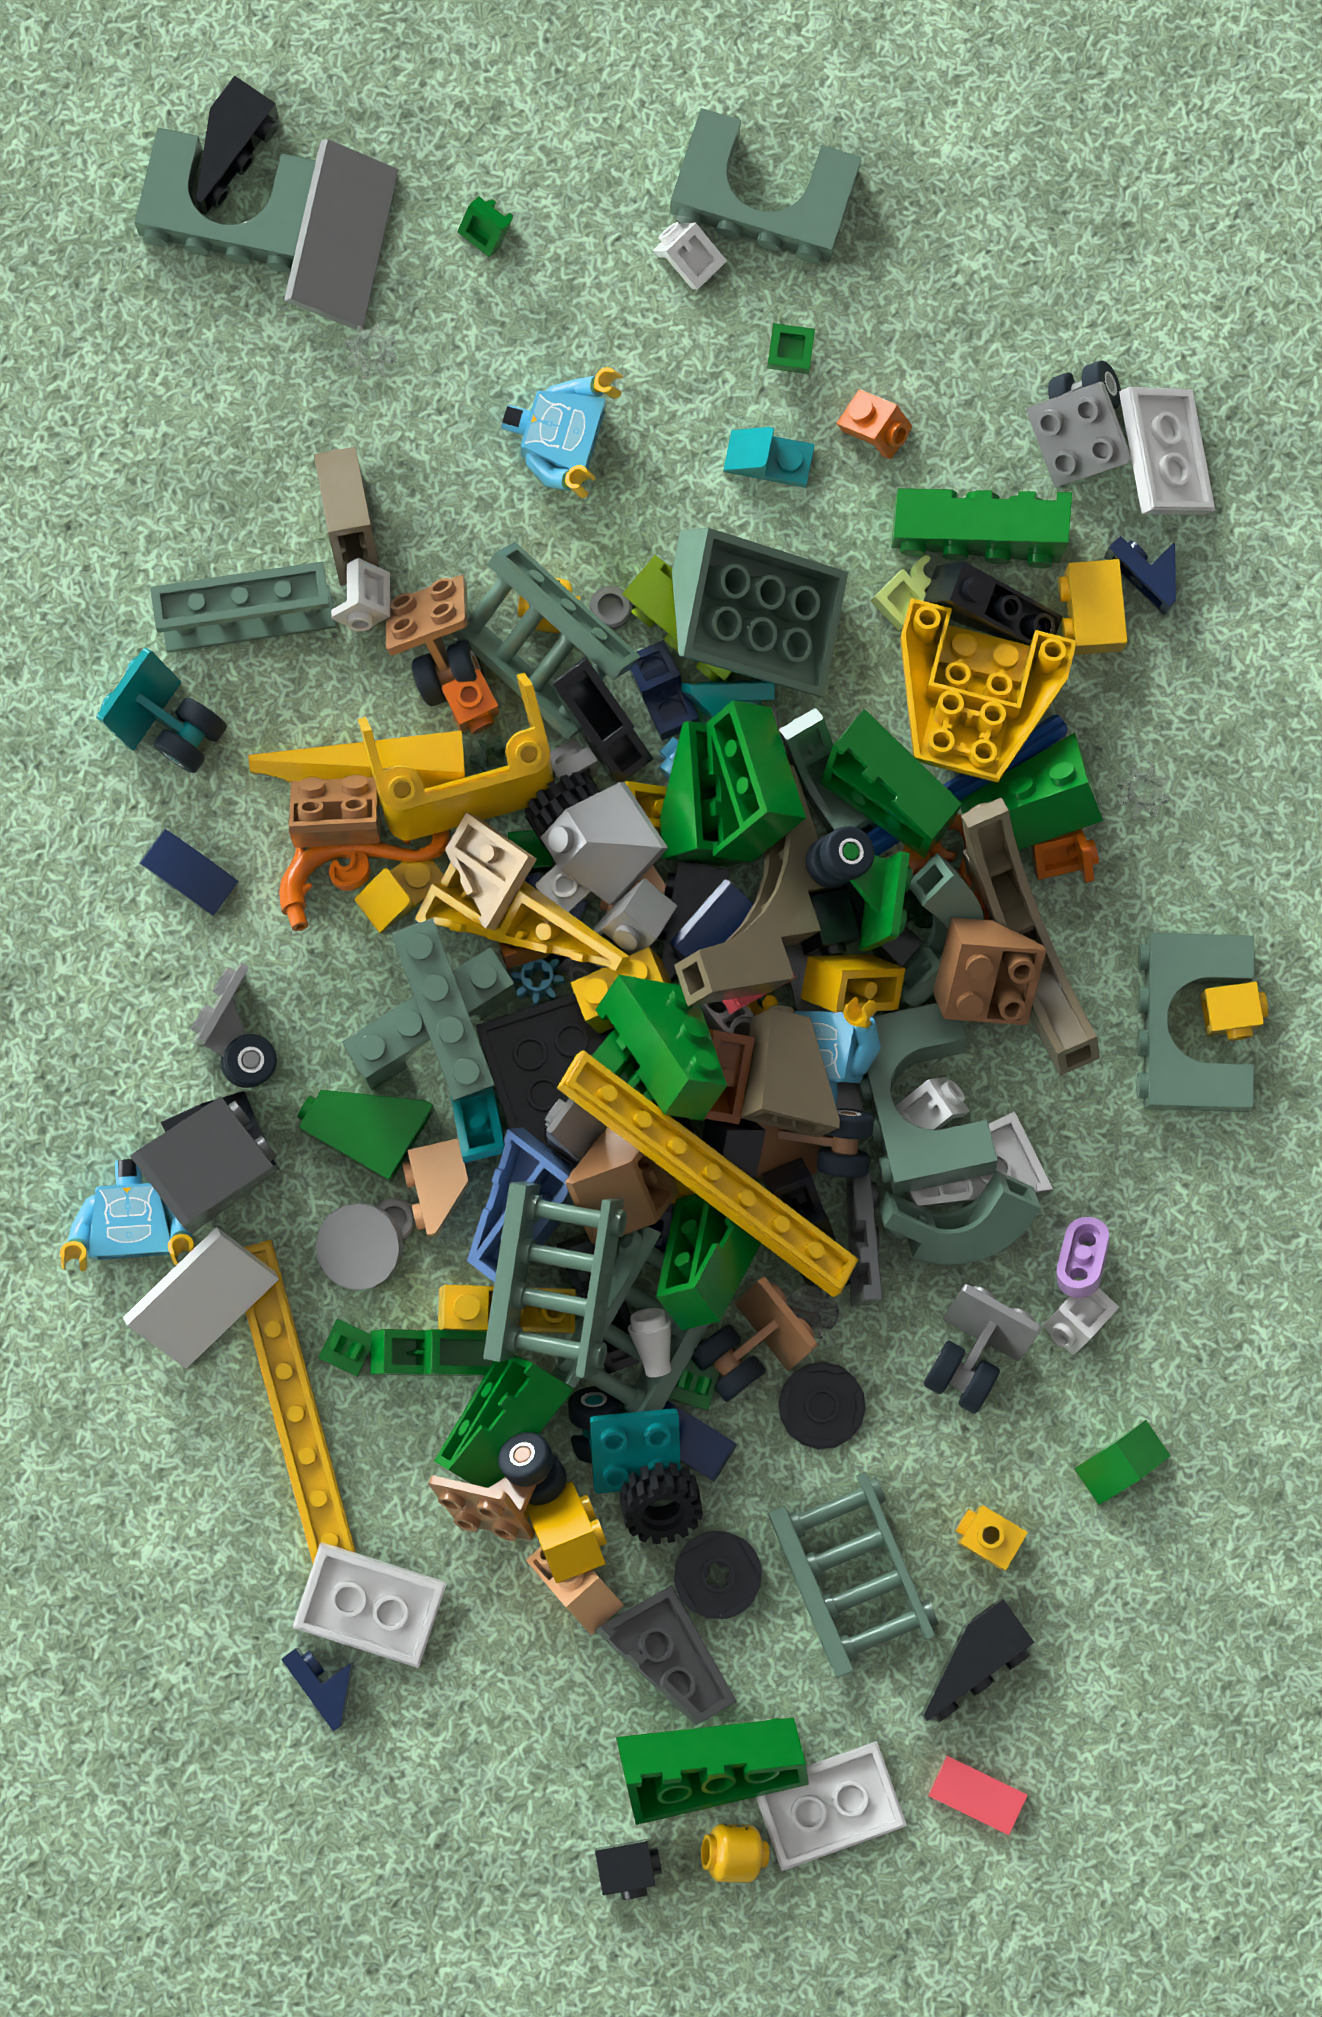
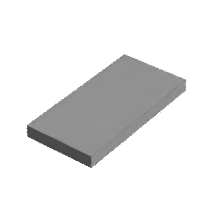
(341, 234)

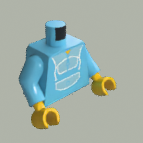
(563, 429)
(844, 1038)
(125, 1223)

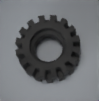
(558, 797)
(658, 1486)

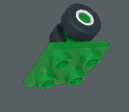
(850, 857)

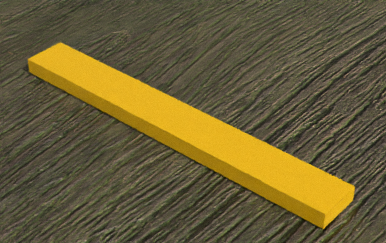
(707, 1173)
(296, 1413)

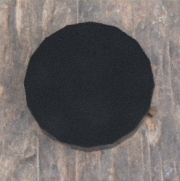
(809, 1415)

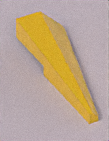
(433, 756)
(529, 923)

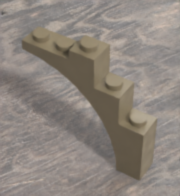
(1002, 885)
(781, 917)

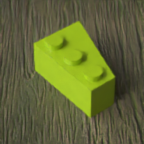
(654, 603)

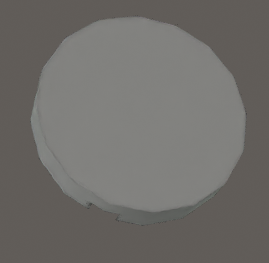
(359, 1246)

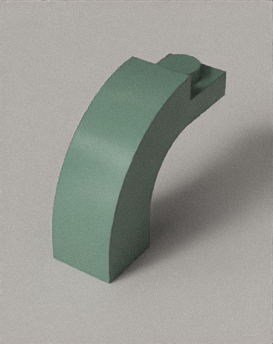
(808, 749)
(945, 896)
(967, 1233)

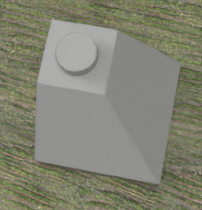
(605, 842)

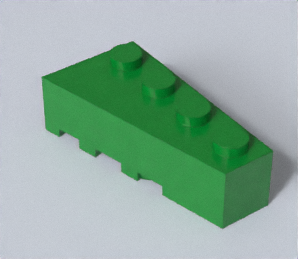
(982, 525)
(709, 1766)

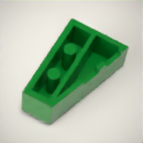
(753, 781)
(889, 785)
(1045, 794)
(668, 1044)
(702, 1263)
(507, 1402)

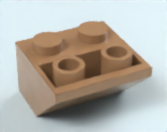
(334, 812)
(987, 973)
(621, 1171)

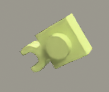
(896, 594)

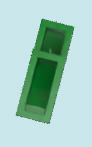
(428, 1352)

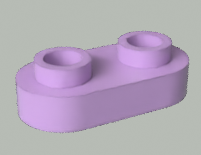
(1081, 1260)

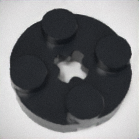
(742, 1580)

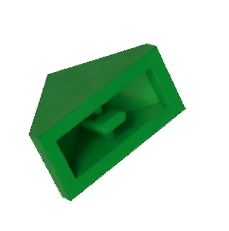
(1122, 1462)

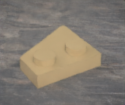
(488, 867)

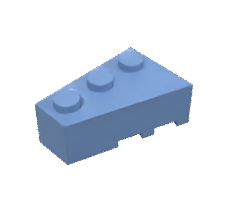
(522, 1160)

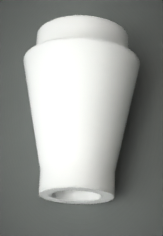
(652, 1339)

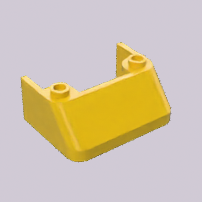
(420, 812)

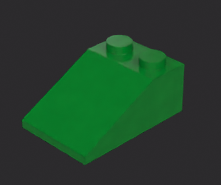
(686, 809)

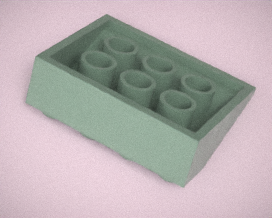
(756, 609)

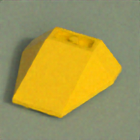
(975, 693)

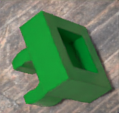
(484, 225)
(791, 348)
(346, 1348)
(695, 1386)

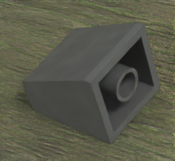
(205, 1163)

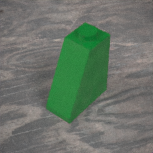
(366, 1127)

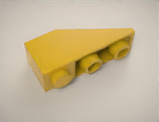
(470, 1306)

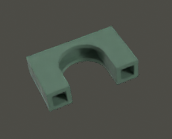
(169, 215)
(804, 227)
(442, 1009)
(387, 1042)
(1169, 1075)
(915, 1155)

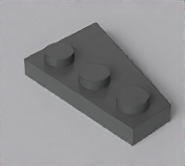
(863, 1240)
(670, 1654)

